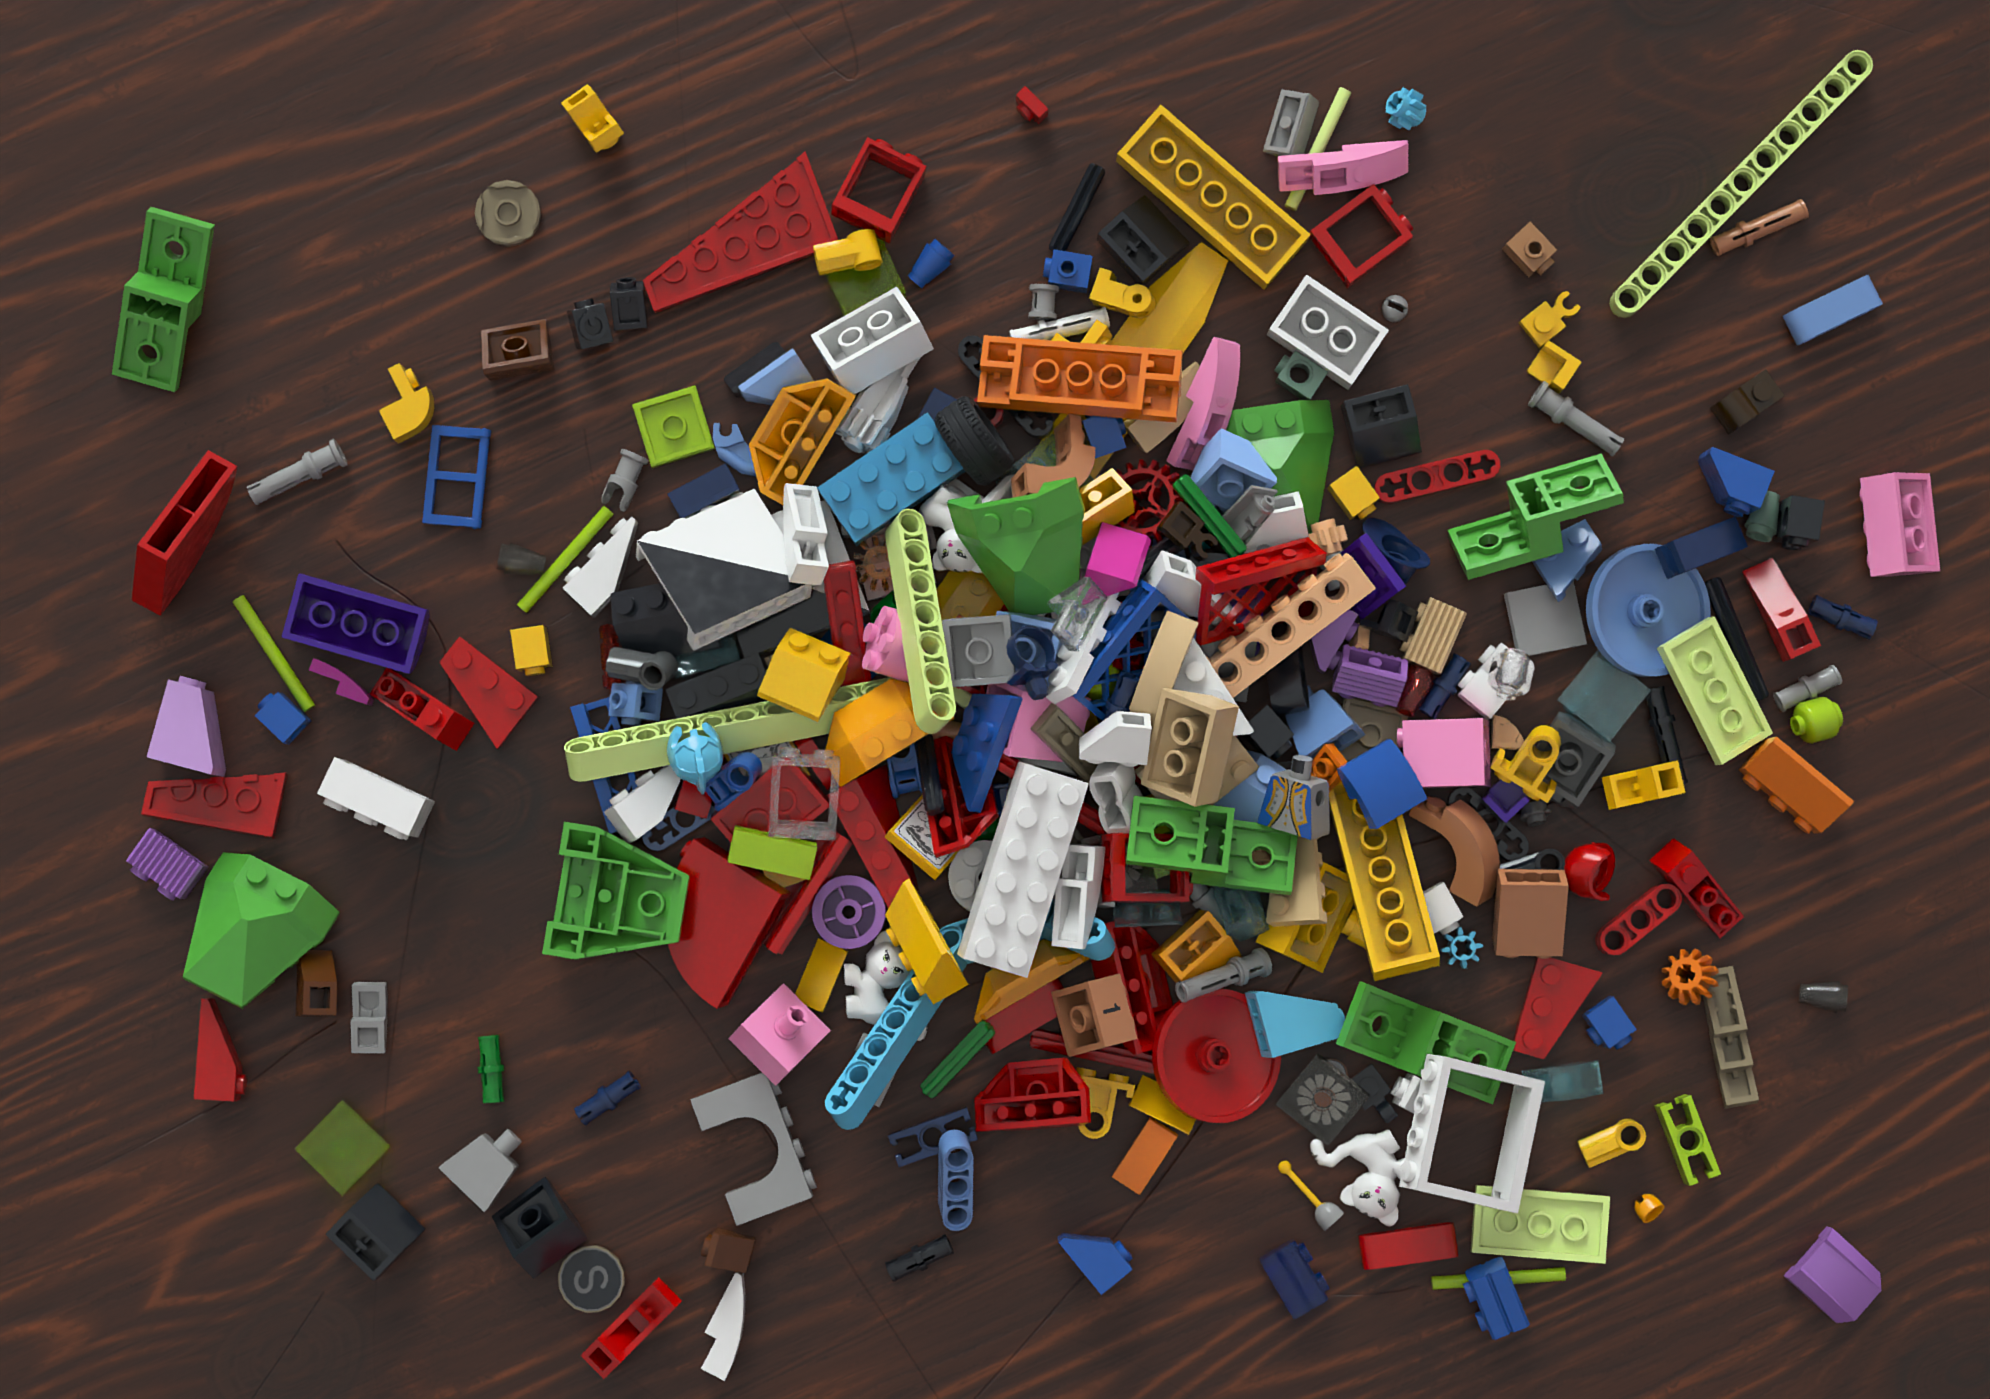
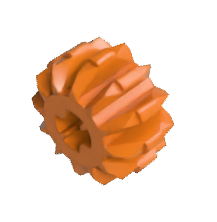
(1694, 988)

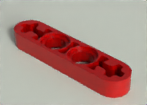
(1435, 471)

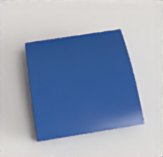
(1382, 783)

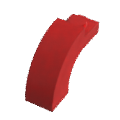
(631, 1328)

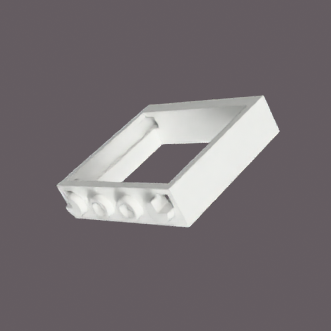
(1516, 1140)

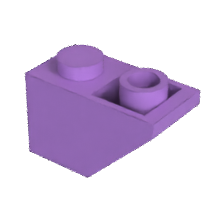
(1327, 641)

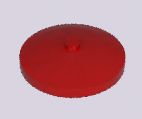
(1211, 1058)

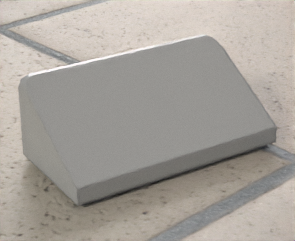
(1291, 123)

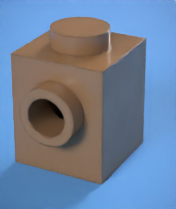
(1530, 250)

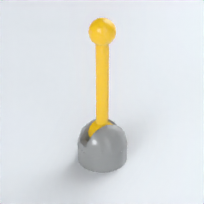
(1326, 1212)

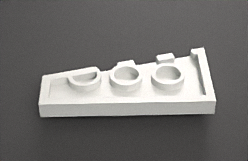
(1073, 664)

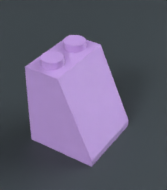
(188, 728)

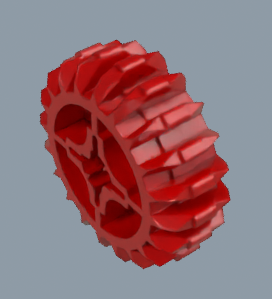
(1152, 492)

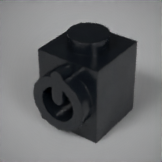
(589, 324)

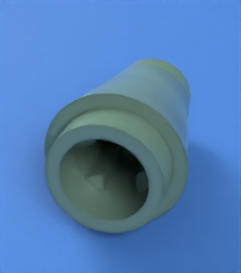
(1763, 522)

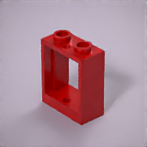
(864, 217)
(1335, 256)
(1114, 875)

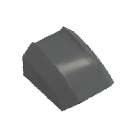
(1579, 761)

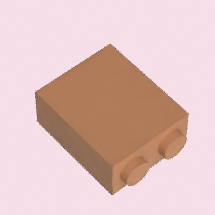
(1530, 913)

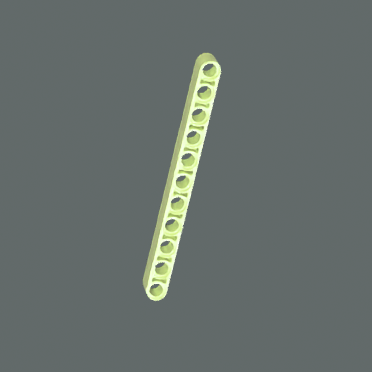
(1753, 174)
(737, 727)

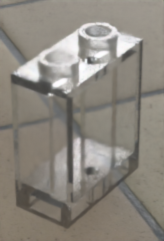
(796, 828)

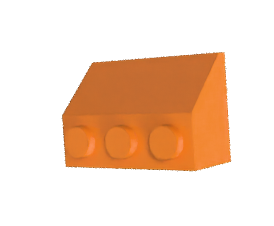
(1794, 786)

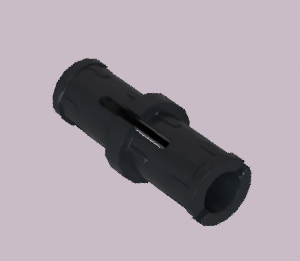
(919, 1257)

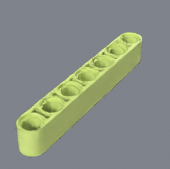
(919, 635)

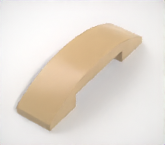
(1163, 662)

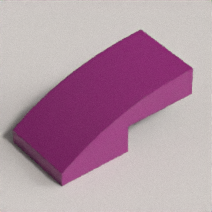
(347, 687)

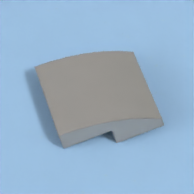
(1542, 623)

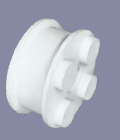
(965, 872)

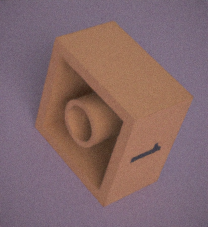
(1094, 1015)

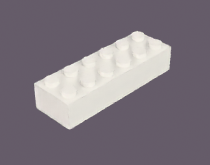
(1022, 869)

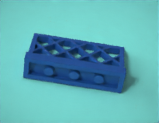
(1131, 617)

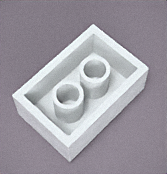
(1327, 331)
(872, 341)
(375, 799)

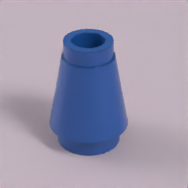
(930, 263)

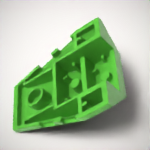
(1294, 444)
(1025, 542)
(612, 897)
(252, 927)

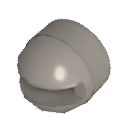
(1392, 314)

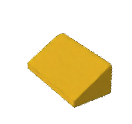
(821, 975)
(1151, 1101)

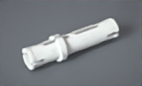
(1065, 326)

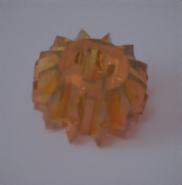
(871, 568)

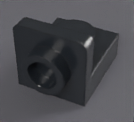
(628, 304)

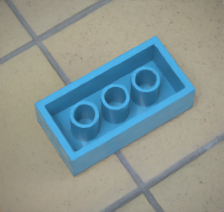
(890, 479)

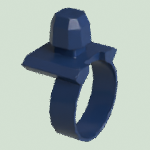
(1027, 674)

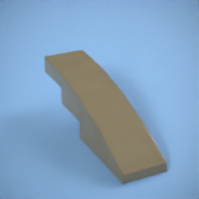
(1729, 1041)

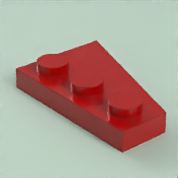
(488, 690)
(1550, 1004)

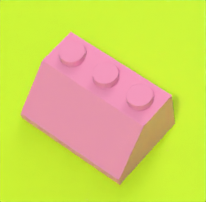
(1899, 524)

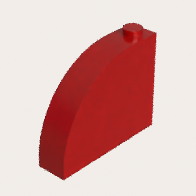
(181, 533)
(723, 920)

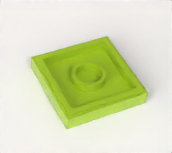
(673, 426)

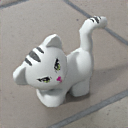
(950, 552)
(882, 971)
(1373, 1191)

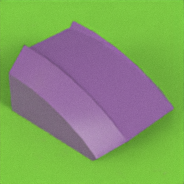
(1836, 1277)

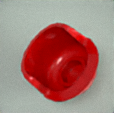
(1590, 870)

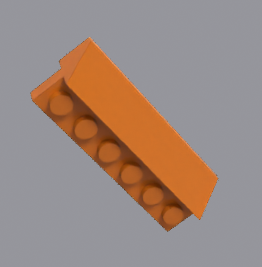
(1080, 378)

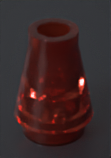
(1415, 690)

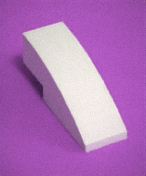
(804, 534)
(1077, 895)
(726, 1328)

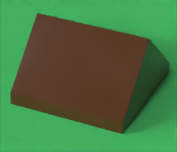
(516, 350)

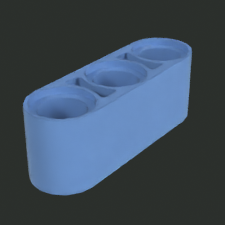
(1832, 310)
(958, 1193)

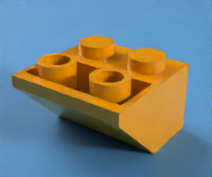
(1196, 948)

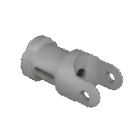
(625, 478)

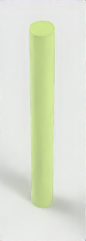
(1322, 139)

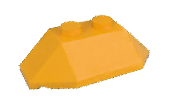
(796, 433)
(873, 729)
(1004, 988)

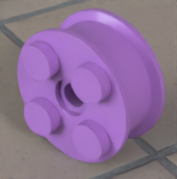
(829, 916)

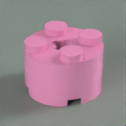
(884, 646)

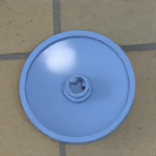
(1639, 609)

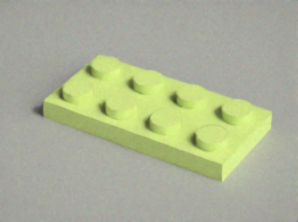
(1714, 690)
(1545, 1227)

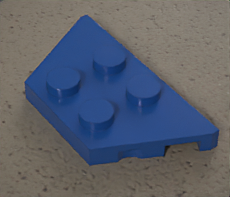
(981, 744)

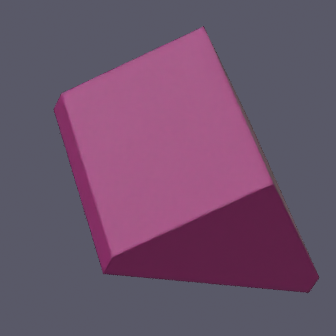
(1117, 558)

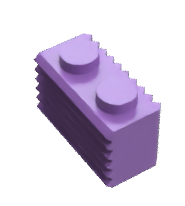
(1370, 676)
(166, 864)

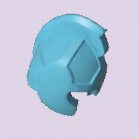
(696, 757)

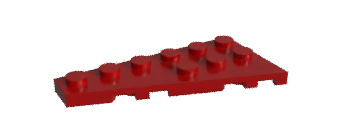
(756, 236)

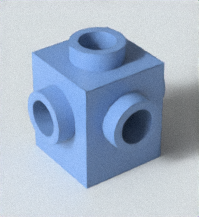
(634, 703)

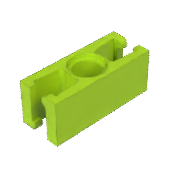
(772, 854)
(1700, 1145)

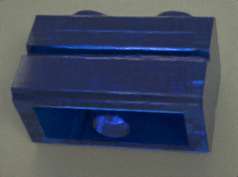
(1294, 1278)

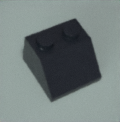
(538, 1228)

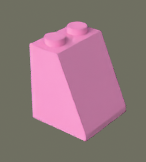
(1022, 740)
(1447, 751)

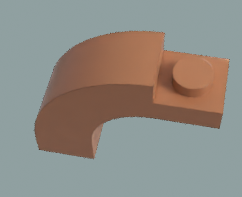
(1072, 460)
(1472, 843)

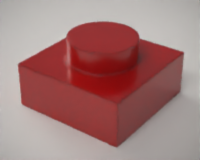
(1030, 106)

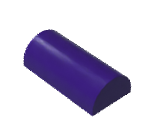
(356, 623)

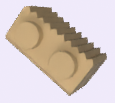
(1433, 635)

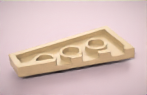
(1305, 902)

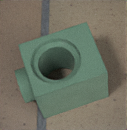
(1314, 372)

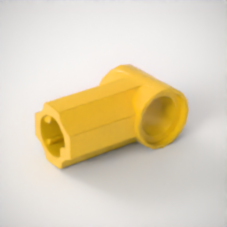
(857, 251)
(1608, 1143)

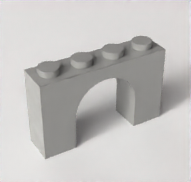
(788, 1180)

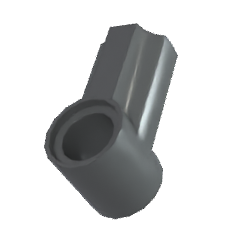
(639, 667)

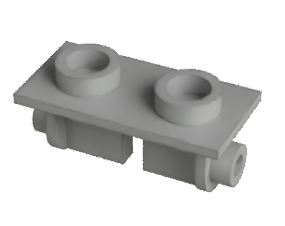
(1252, 506)

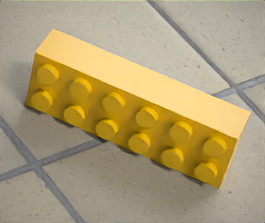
(1212, 197)
(1384, 890)

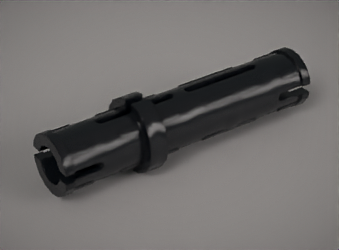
(1663, 728)

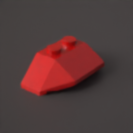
(956, 826)
(1143, 979)
(1033, 1097)

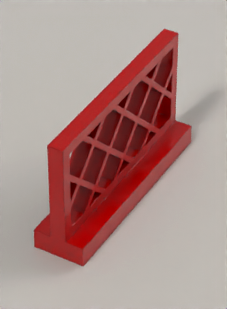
(1255, 569)
(800, 902)

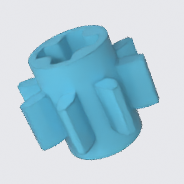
(1406, 108)
(1471, 946)

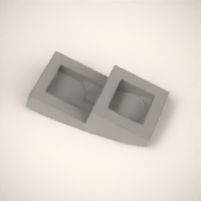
(369, 1017)

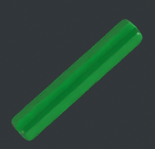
(1208, 513)
(957, 1059)

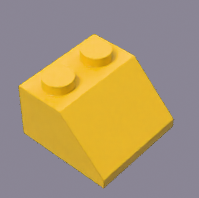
(804, 674)

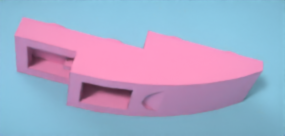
(1344, 170)
(1213, 401)

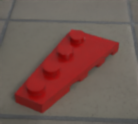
(230, 803)

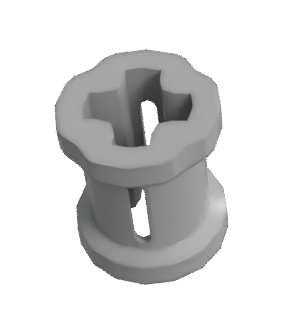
(1043, 302)

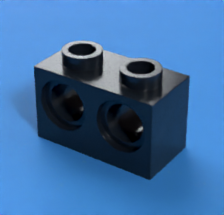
(1799, 522)
(1269, 734)

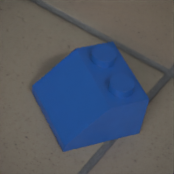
(1735, 481)
(1098, 1258)

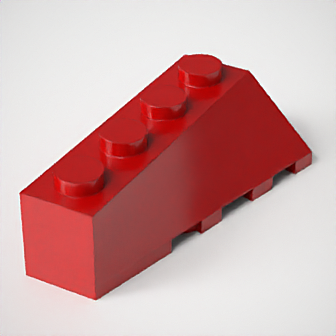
(867, 815)

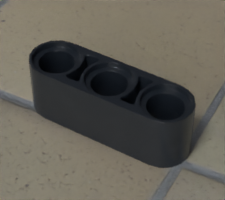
(1288, 681)

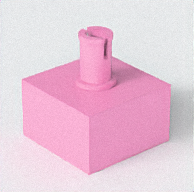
(779, 1034)

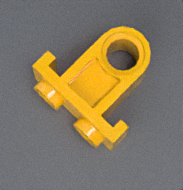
(1530, 764)
(1103, 1097)

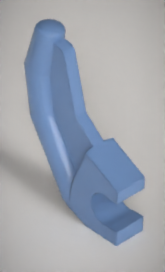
(733, 450)

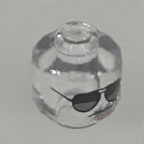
(1511, 673)

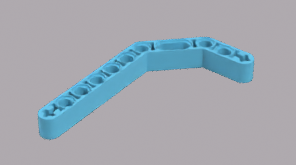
(852, 1100)

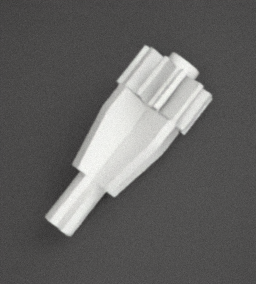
(875, 411)

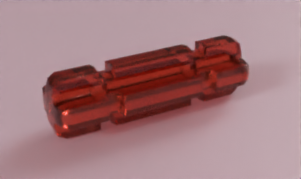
(609, 637)

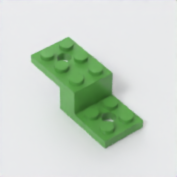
(163, 299)
(1536, 509)
(1211, 846)
(1414, 1031)

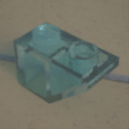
(1568, 1080)

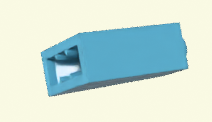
(1291, 1022)

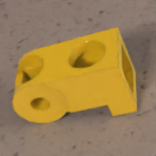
(1118, 297)

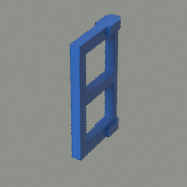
(433, 475)

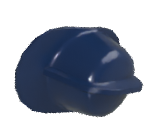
(1396, 548)

